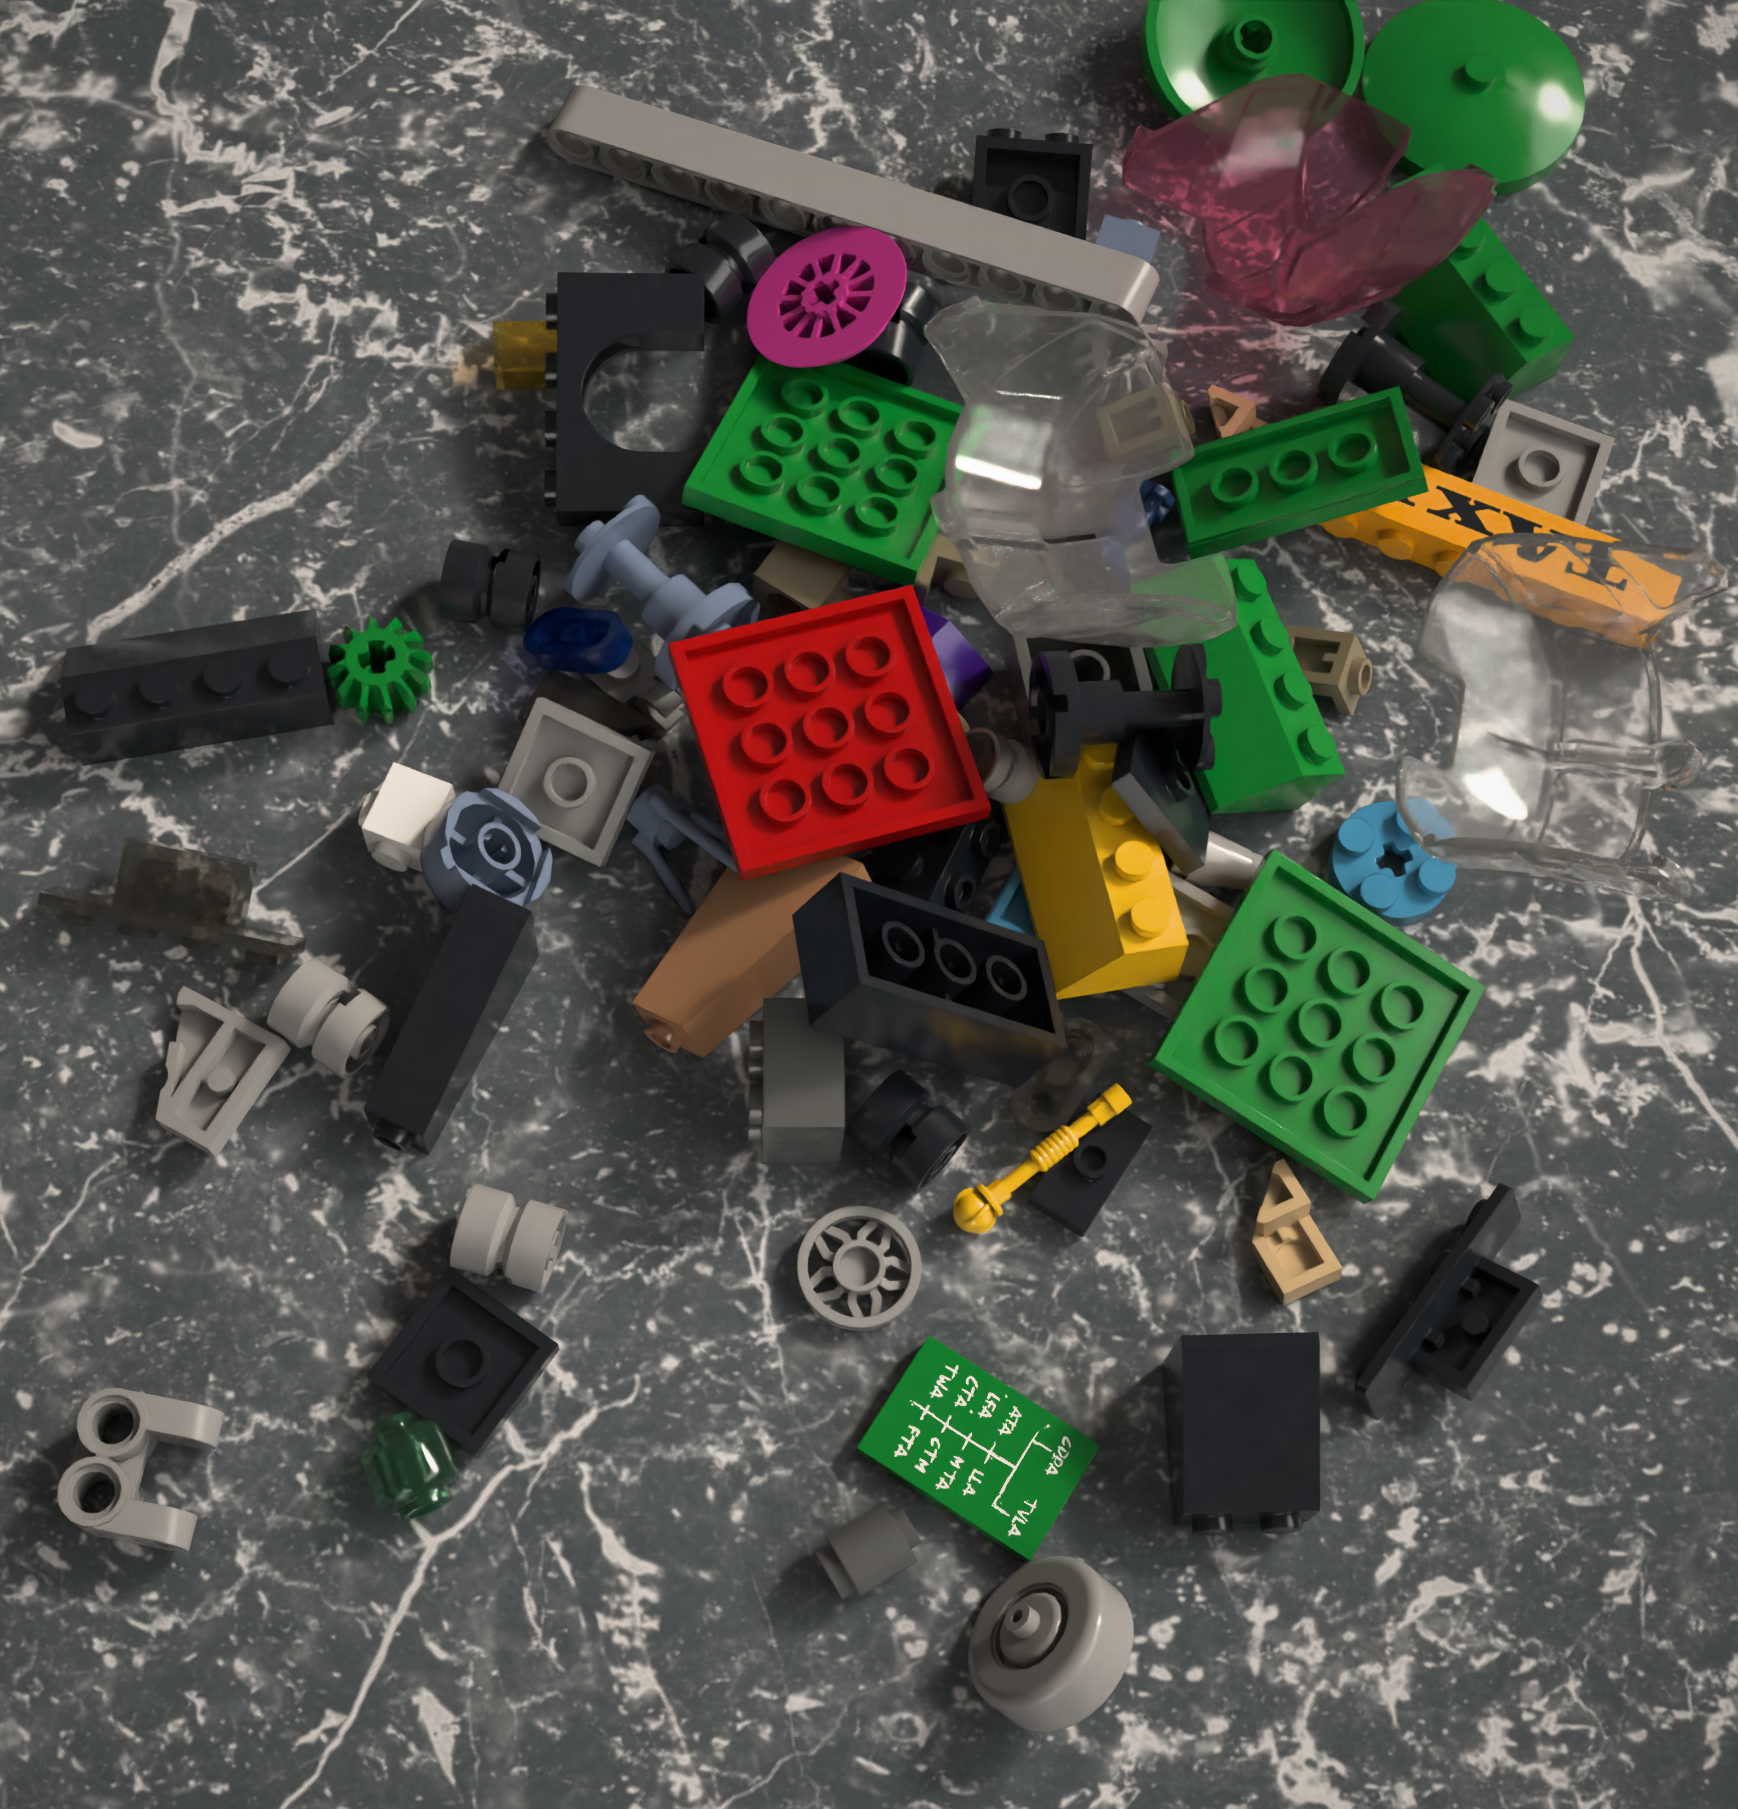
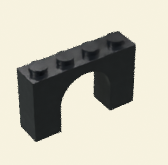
(596, 322)

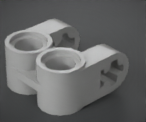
(124, 1463)

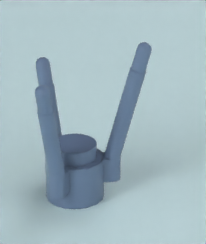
(668, 822)

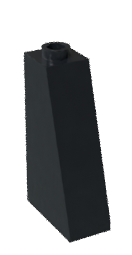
(452, 1020)

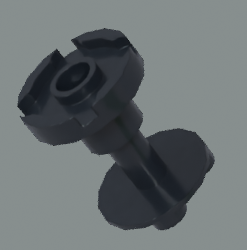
(1378, 362)
(1100, 712)

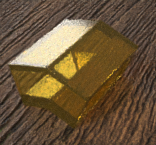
(521, 353)

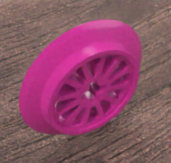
(844, 263)

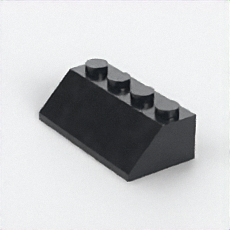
(195, 687)

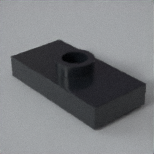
(1085, 1178)

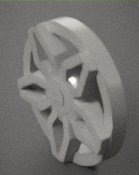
(859, 1268)

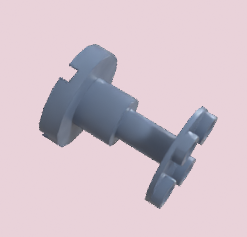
(672, 605)

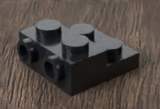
(1033, 179)

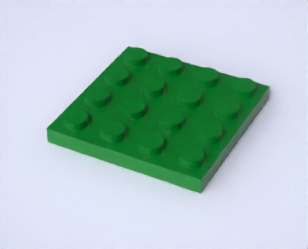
(831, 465)
(1317, 1026)

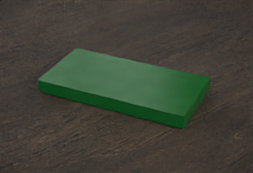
(1298, 473)

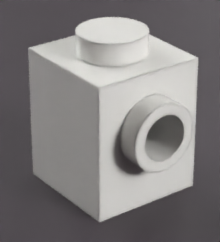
(399, 814)

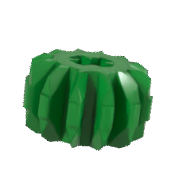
(363, 652)

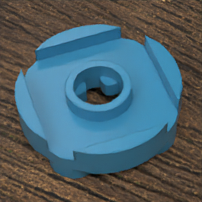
(1355, 870)

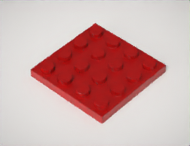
(827, 732)

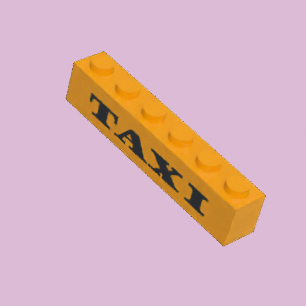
(1444, 521)

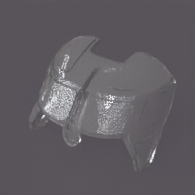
(1055, 445)
(1561, 664)

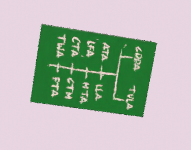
(978, 1449)

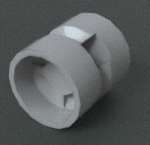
(323, 1013)
(507, 1237)

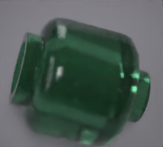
(409, 1466)

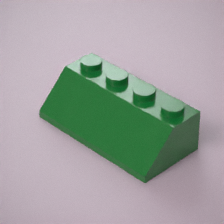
(1481, 318)
(1270, 731)

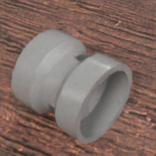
(1003, 765)

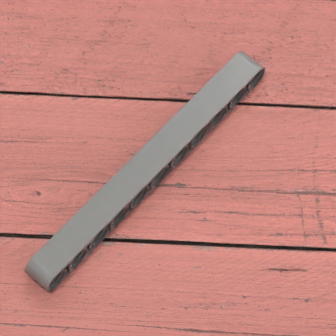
(814, 195)

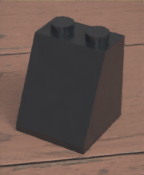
(1243, 1430)

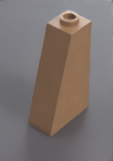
(731, 956)

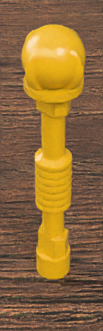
(977, 1208)

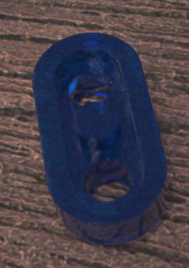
(578, 640)

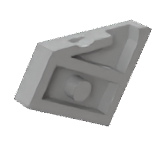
(214, 1072)

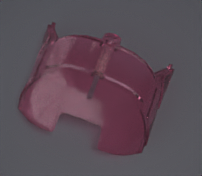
(1301, 200)

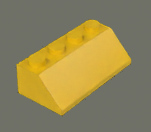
(1095, 883)

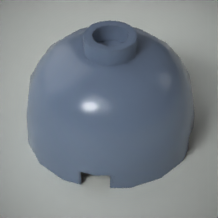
(486, 843)

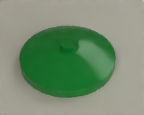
(1215, 46)
(1476, 89)

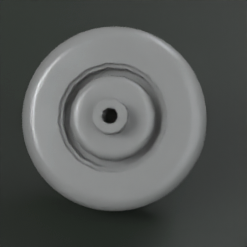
(1050, 1644)

